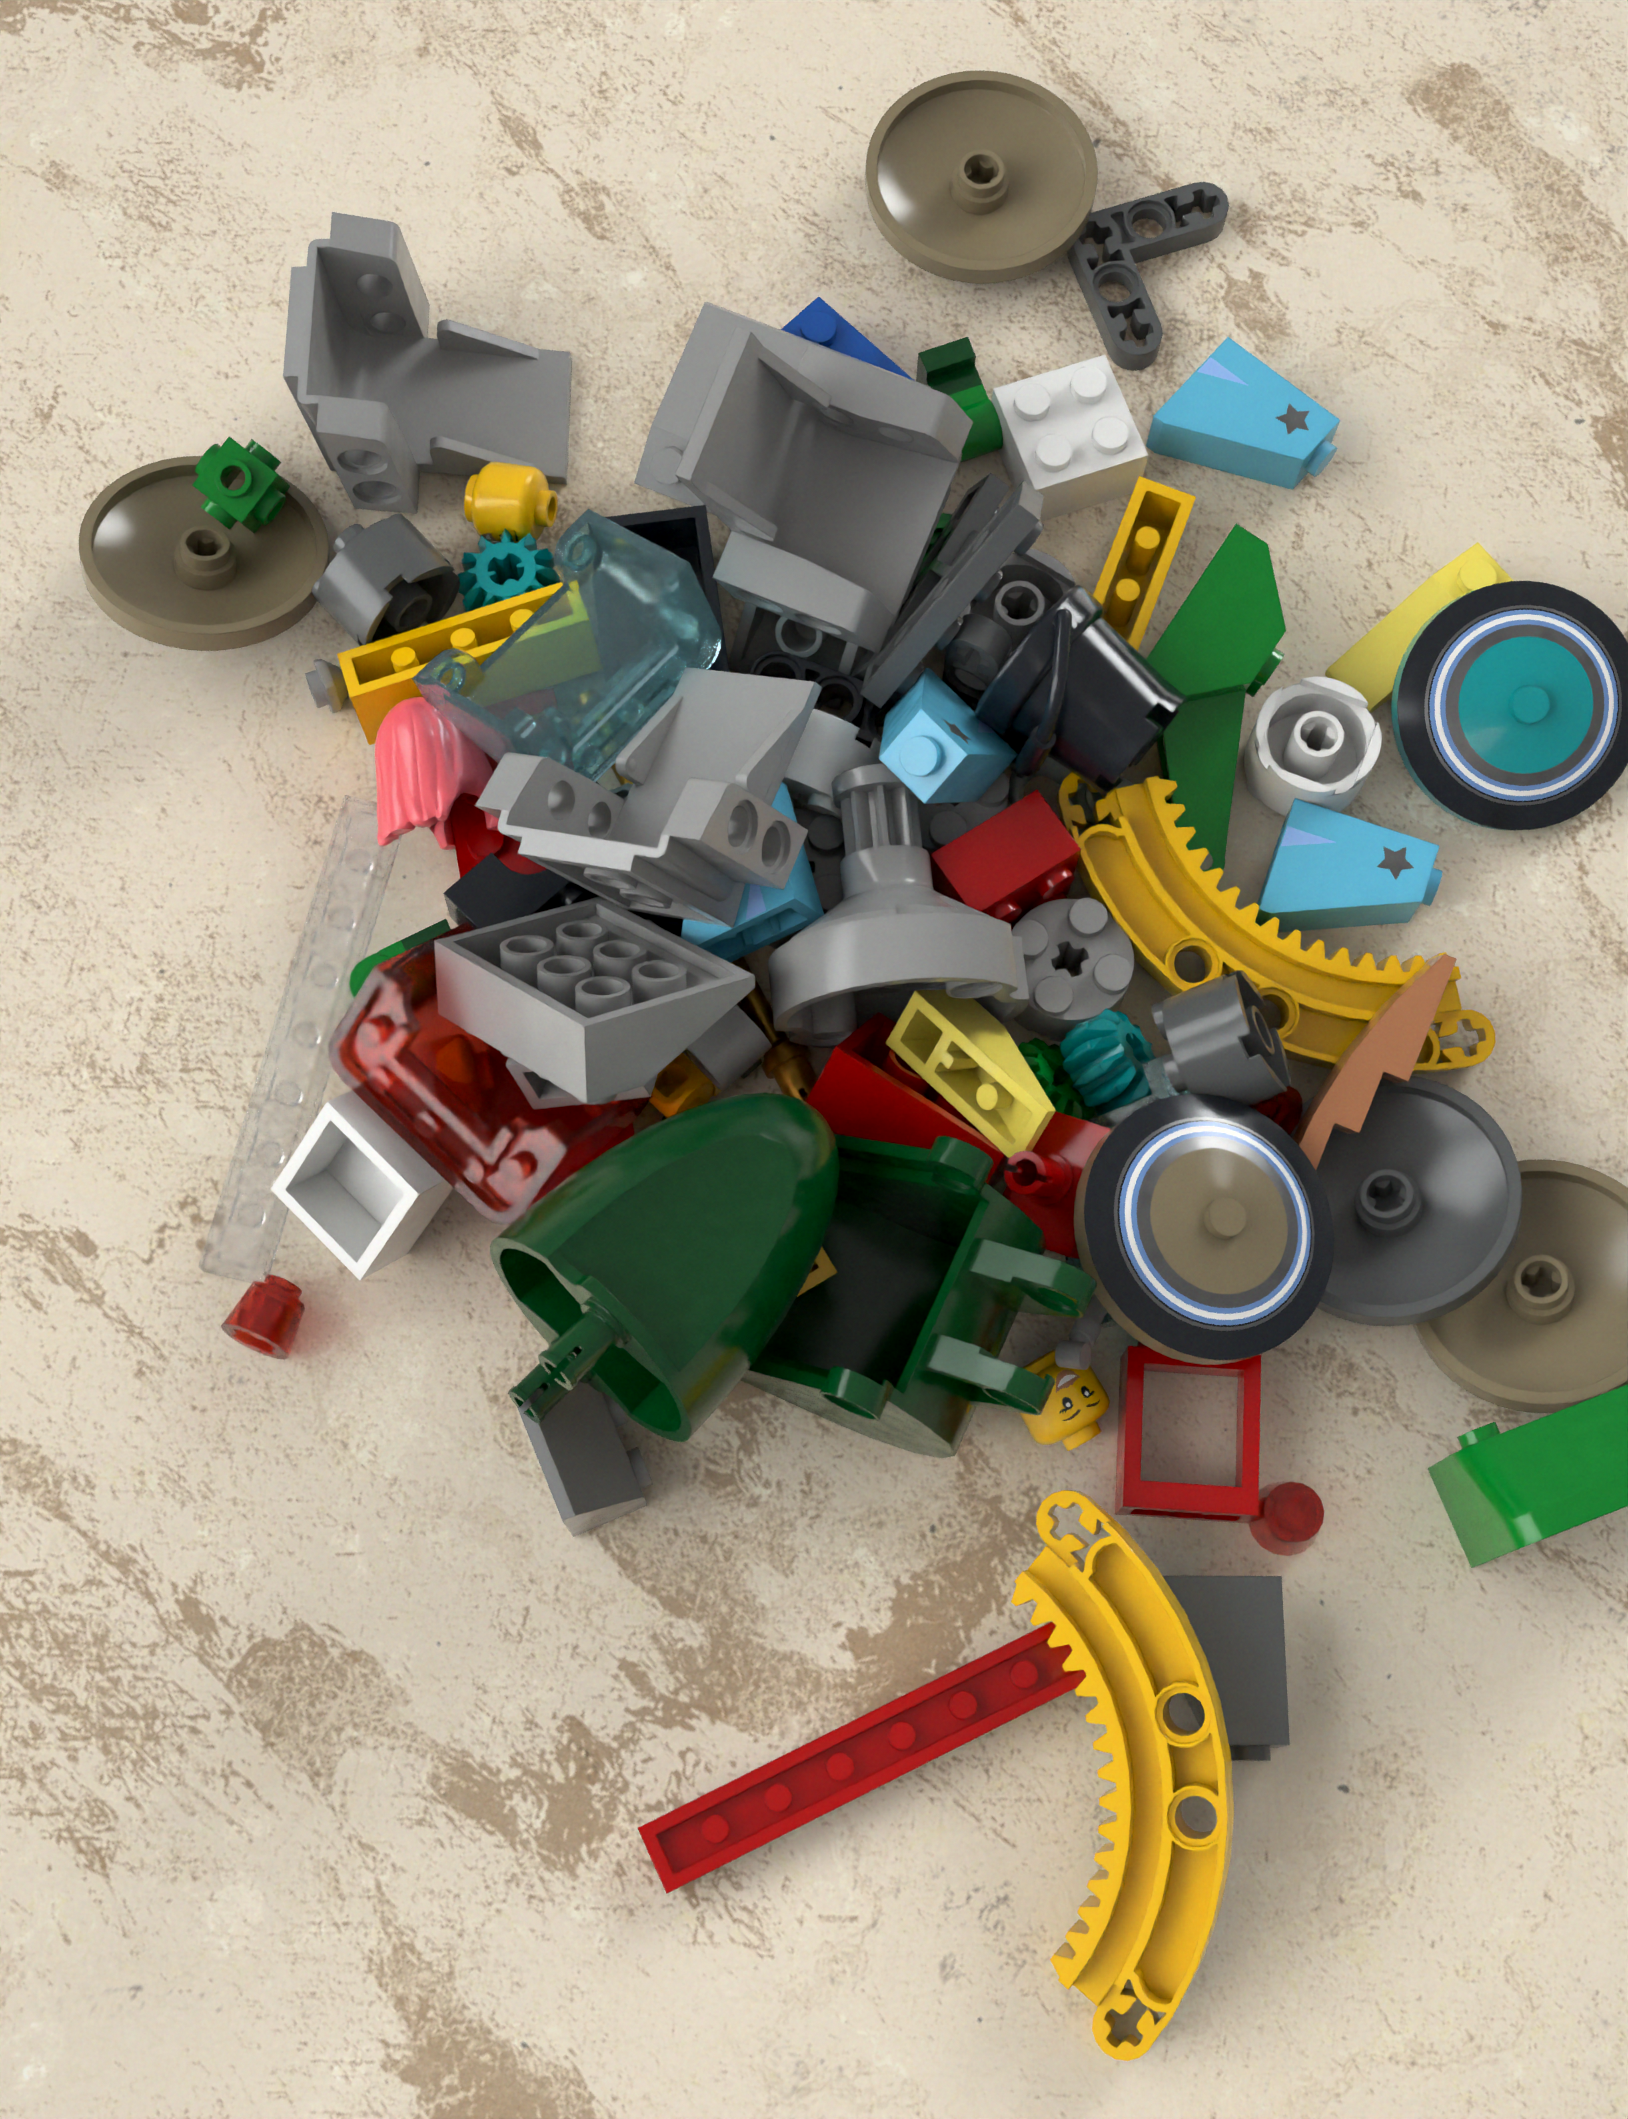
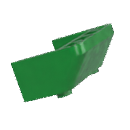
(1536, 1477)

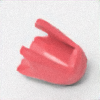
(422, 772)

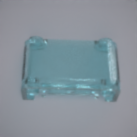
(588, 660)

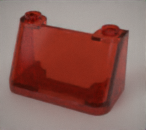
(457, 1096)

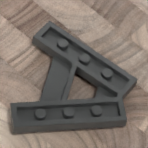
(955, 571)

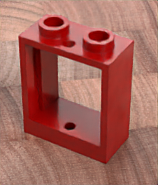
(1186, 1500)

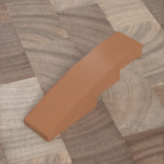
(1383, 1050)

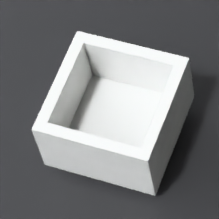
(1070, 436)
(360, 1186)

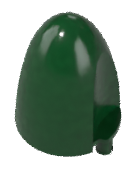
(673, 1258)

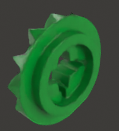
(1048, 1069)

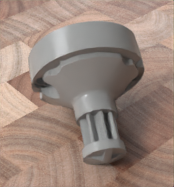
(888, 929)

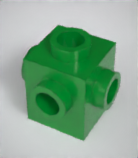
(258, 498)

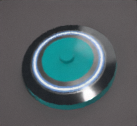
(1514, 706)

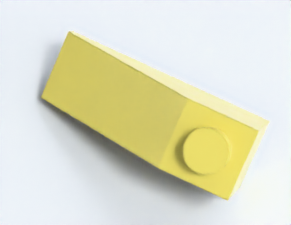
(1375, 658)
(973, 1067)

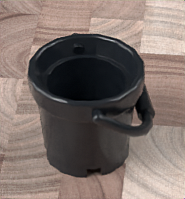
(1079, 696)

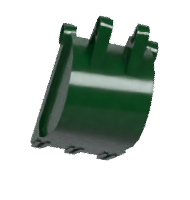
(919, 1300)

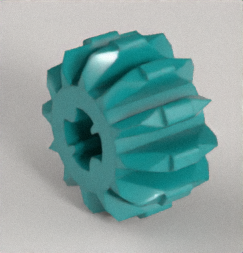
(504, 571)
(1107, 1061)

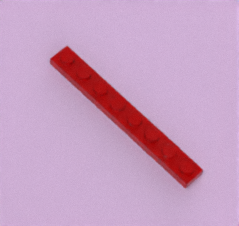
(858, 1757)

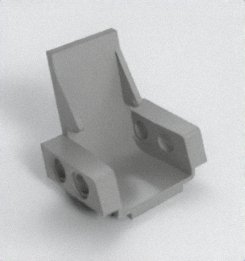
(403, 402)
(823, 483)
(696, 804)

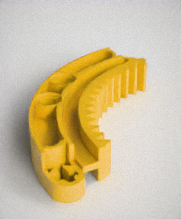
(1173, 907)
(1160, 1875)

